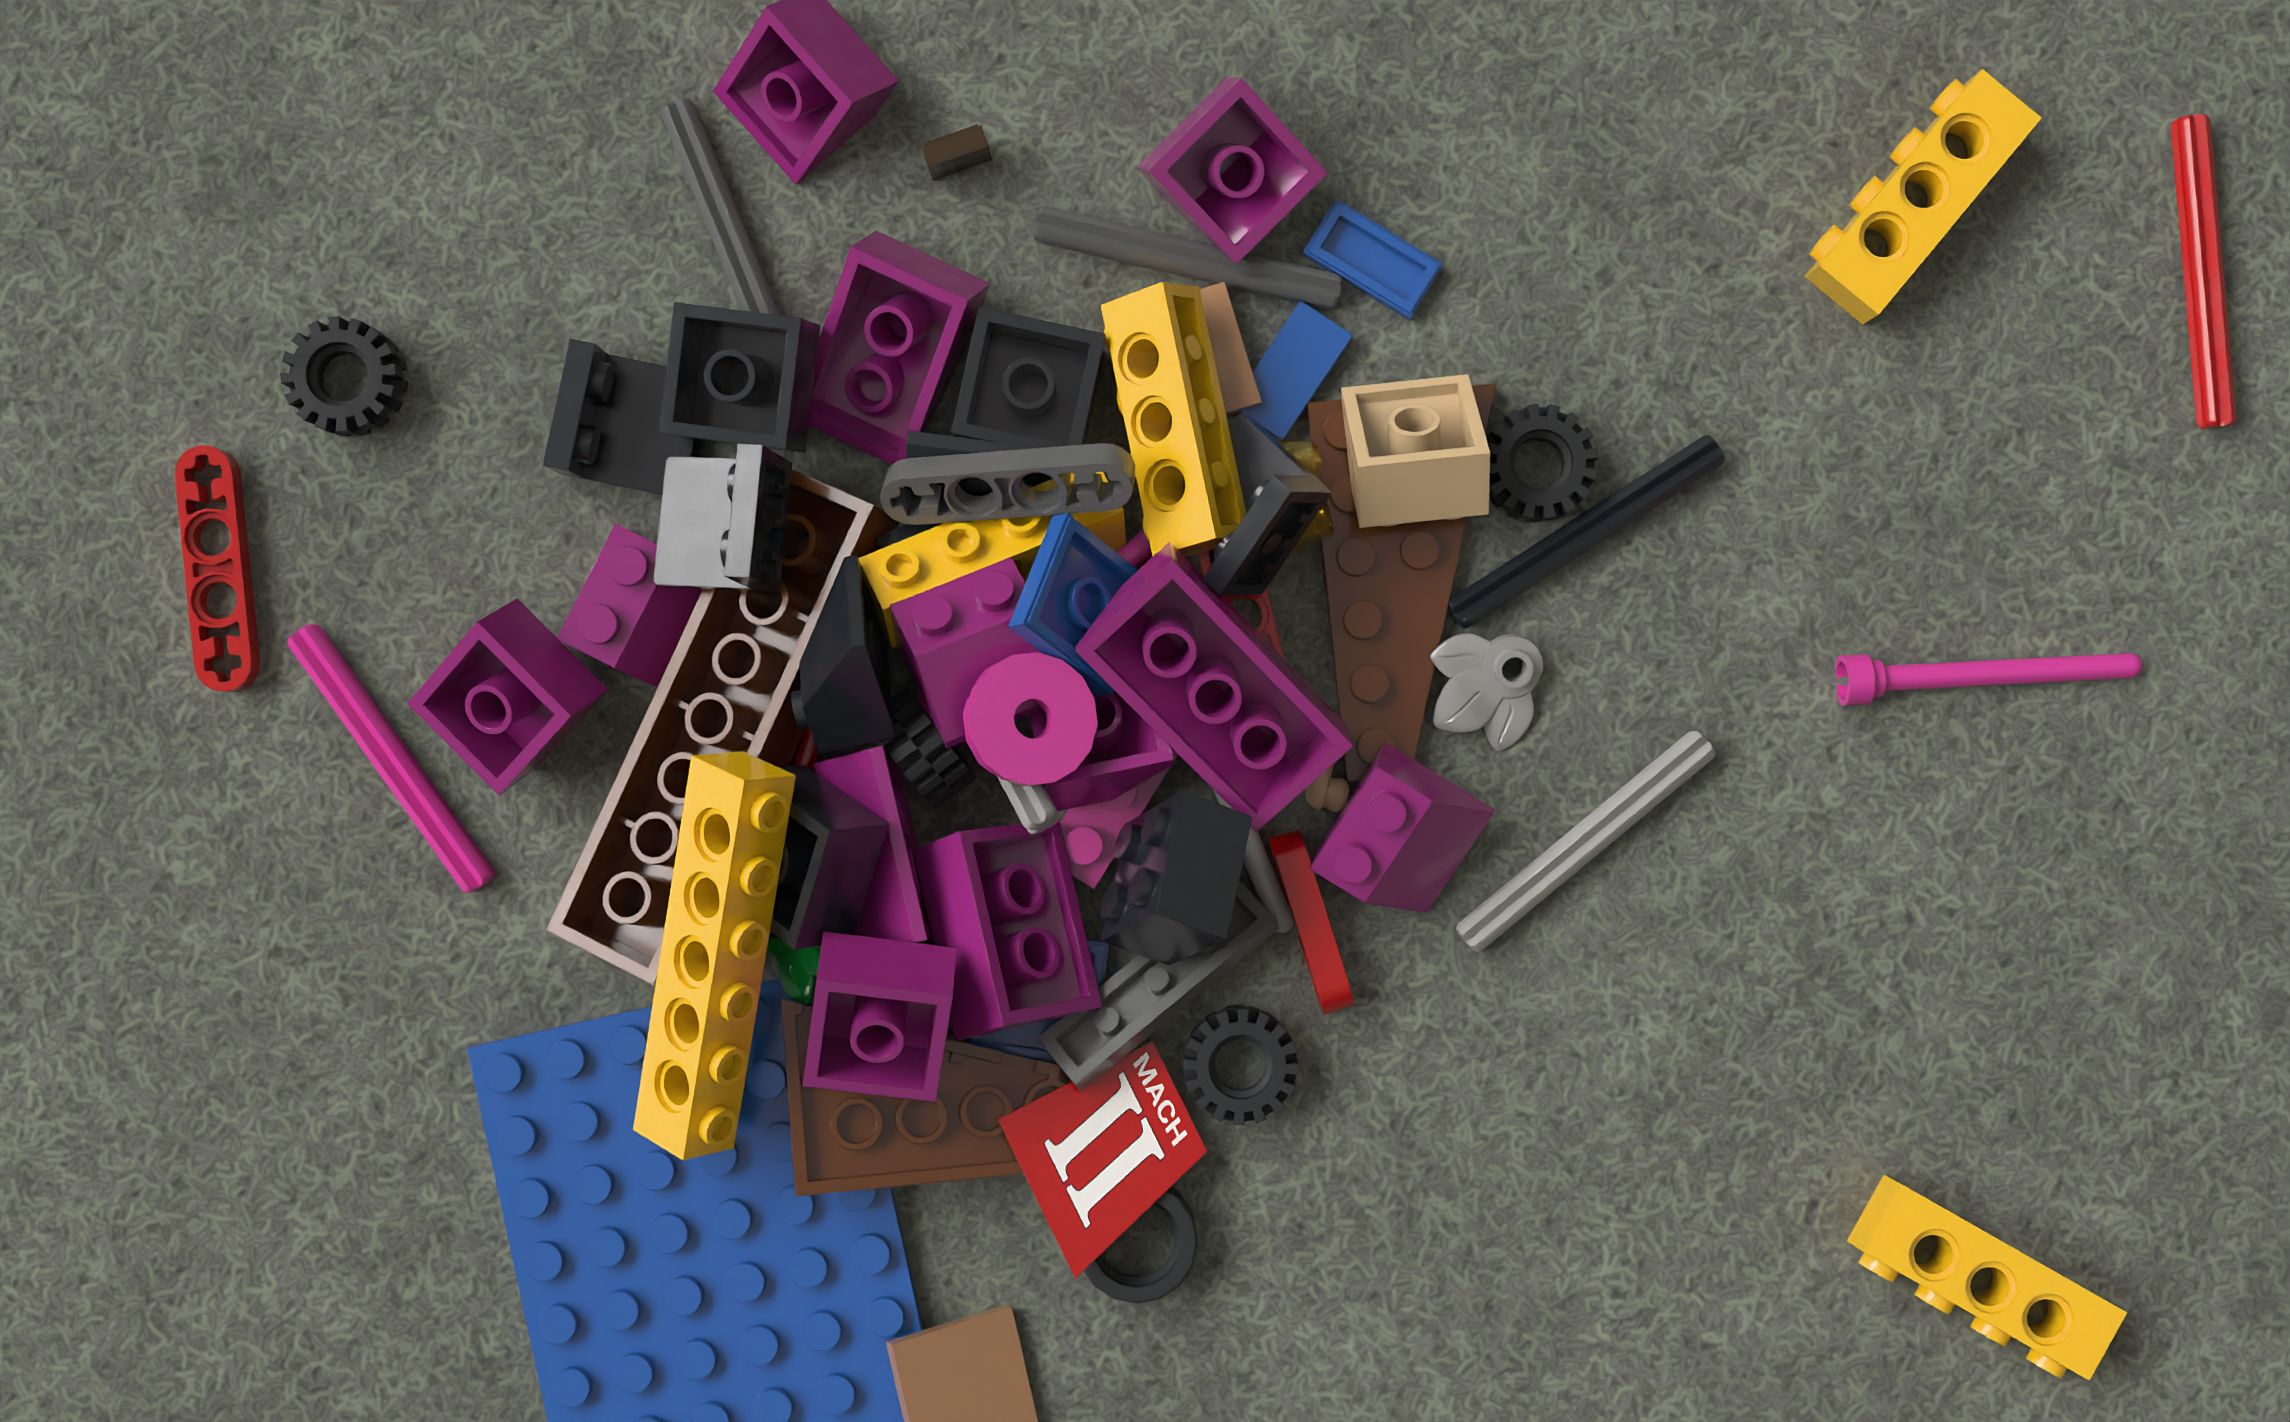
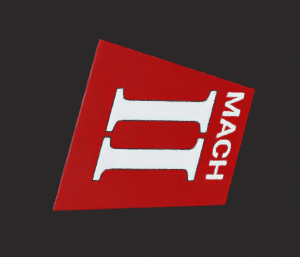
(1104, 1152)

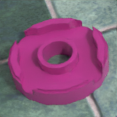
(1068, 713)

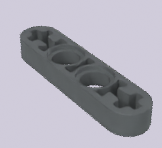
(1010, 494)

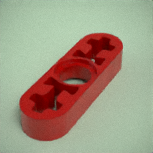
(1312, 922)

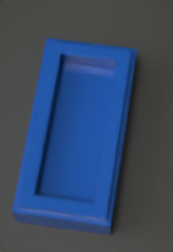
(1372, 259)
(1295, 368)

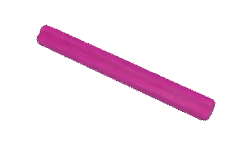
(391, 758)

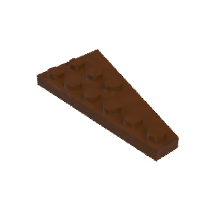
(1383, 602)

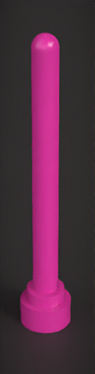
(1871, 678)

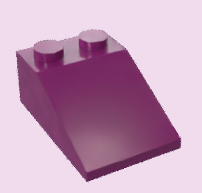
(891, 344)

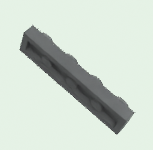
(1148, 995)

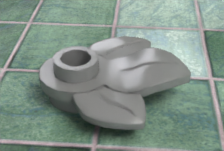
(1479, 692)

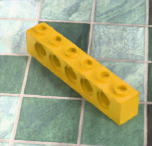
(713, 952)

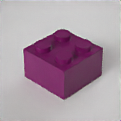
(507, 695)
(880, 1016)

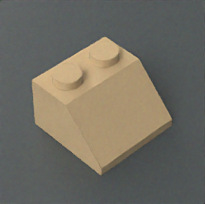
(1416, 451)

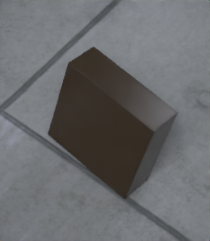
(956, 152)

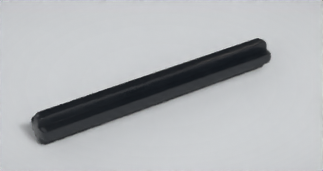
(1586, 531)

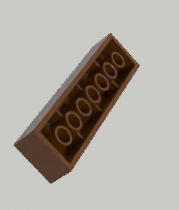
(718, 695)

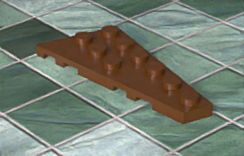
(886, 1141)

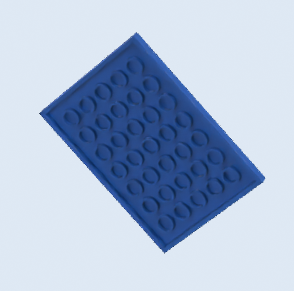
(690, 1279)

